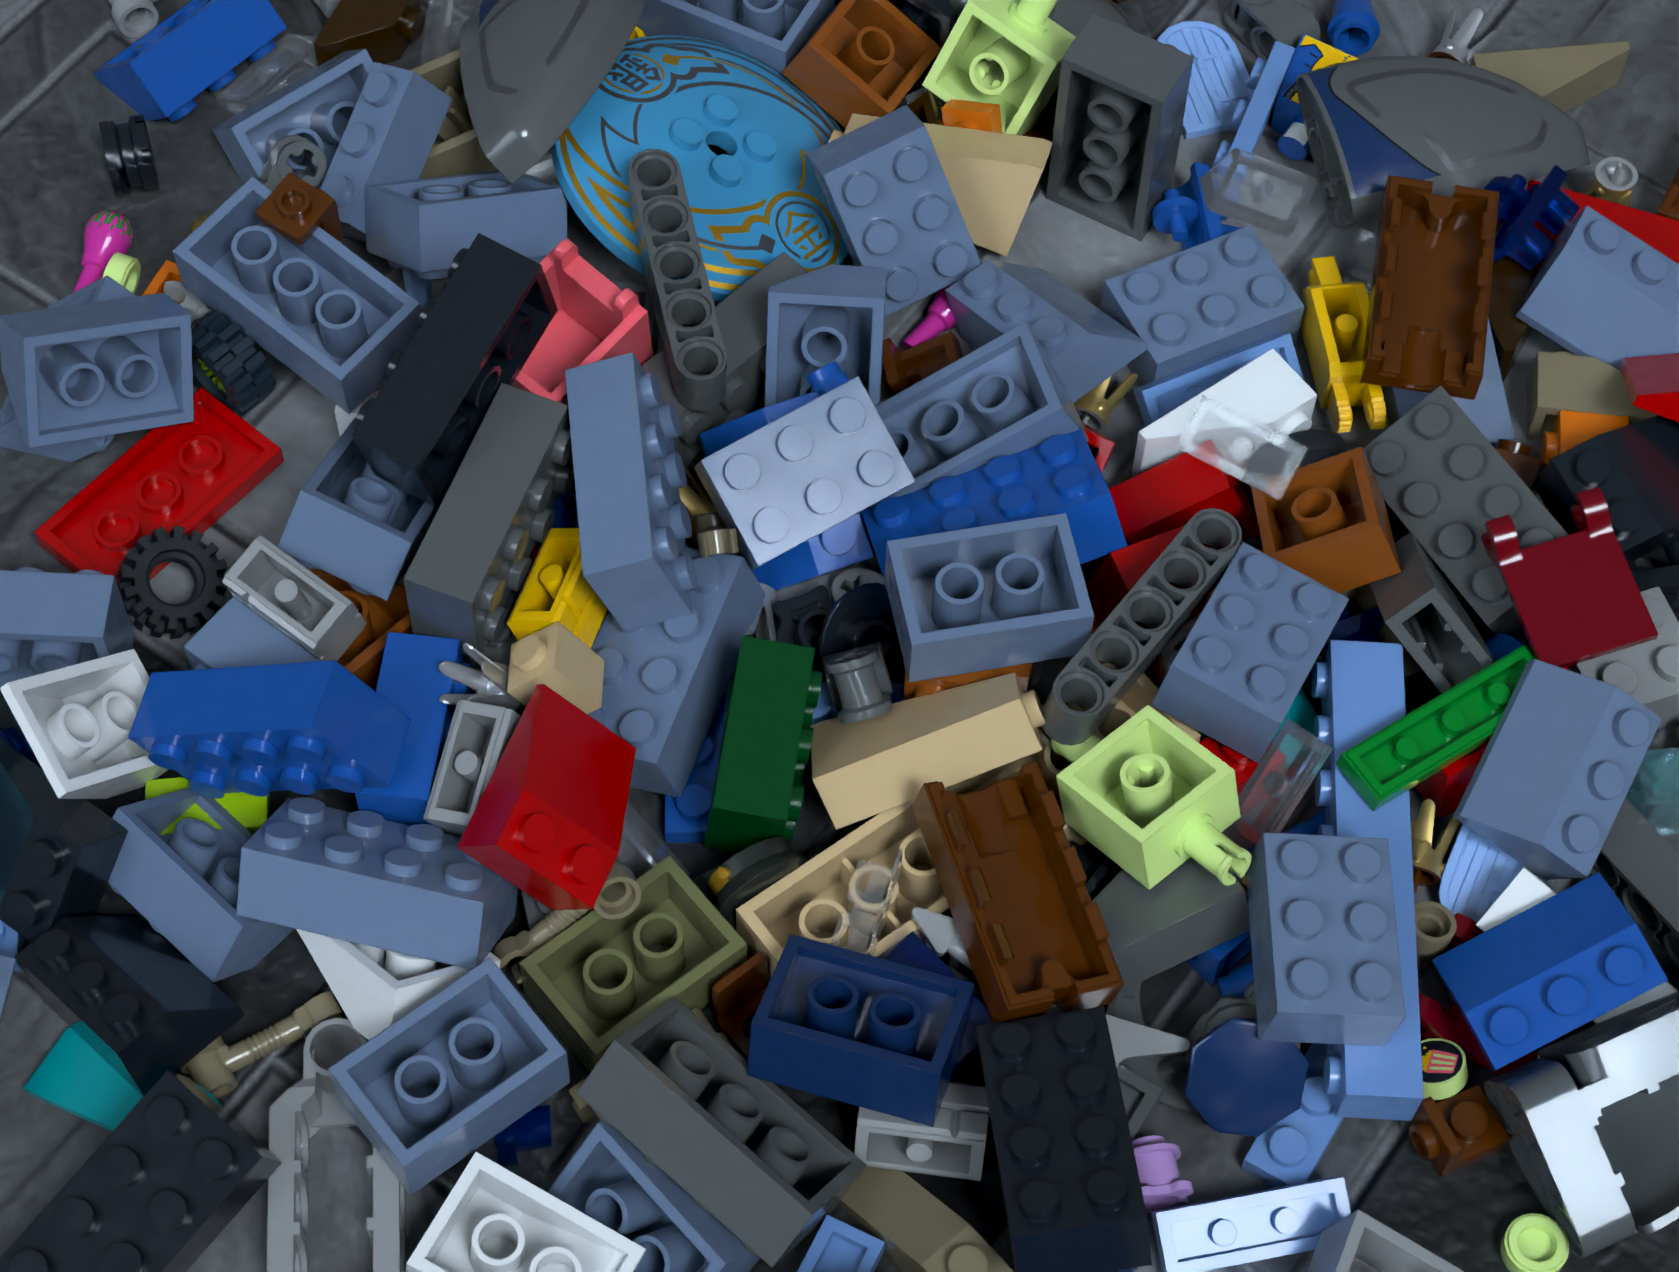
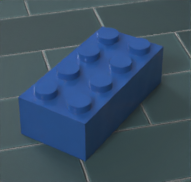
(1029, 484)
(270, 729)

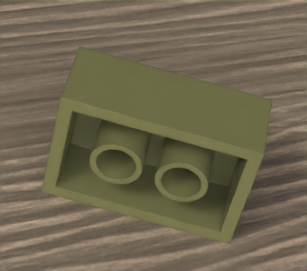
(618, 971)

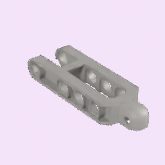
(292, 1124)

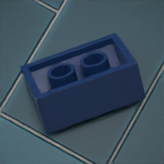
(859, 1029)

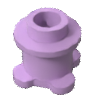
(1160, 1174)

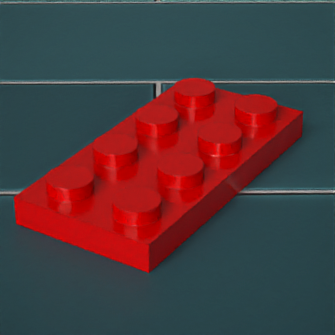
(166, 480)

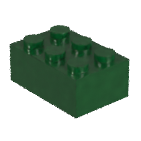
(763, 745)

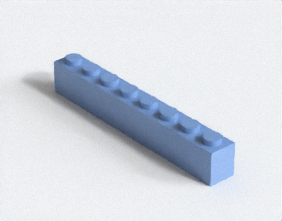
(1359, 697)

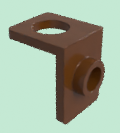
(737, 999)

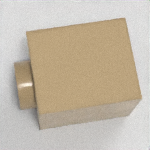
(559, 662)

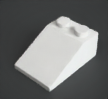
(1261, 389)
(82, 724)
(376, 983)
(513, 1226)

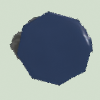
(1235, 1078)

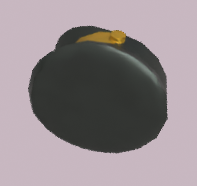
(750, 874)

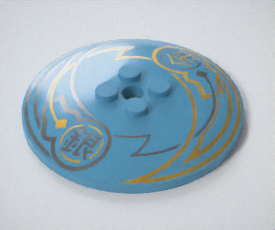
(743, 204)

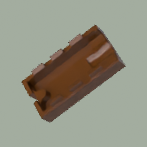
(1430, 288)
(1018, 896)

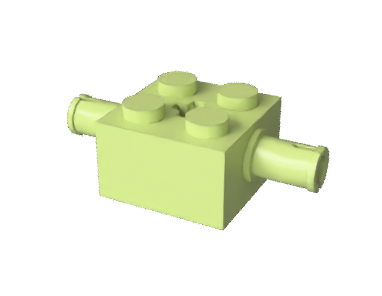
(1003, 57)
(1152, 800)

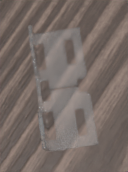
(870, 902)

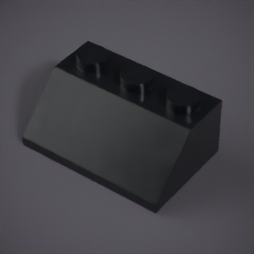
(127, 994)

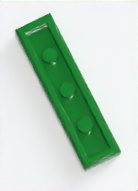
(1433, 733)

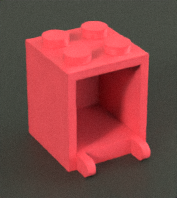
(590, 325)

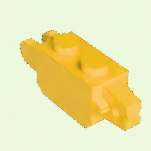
(1335, 342)

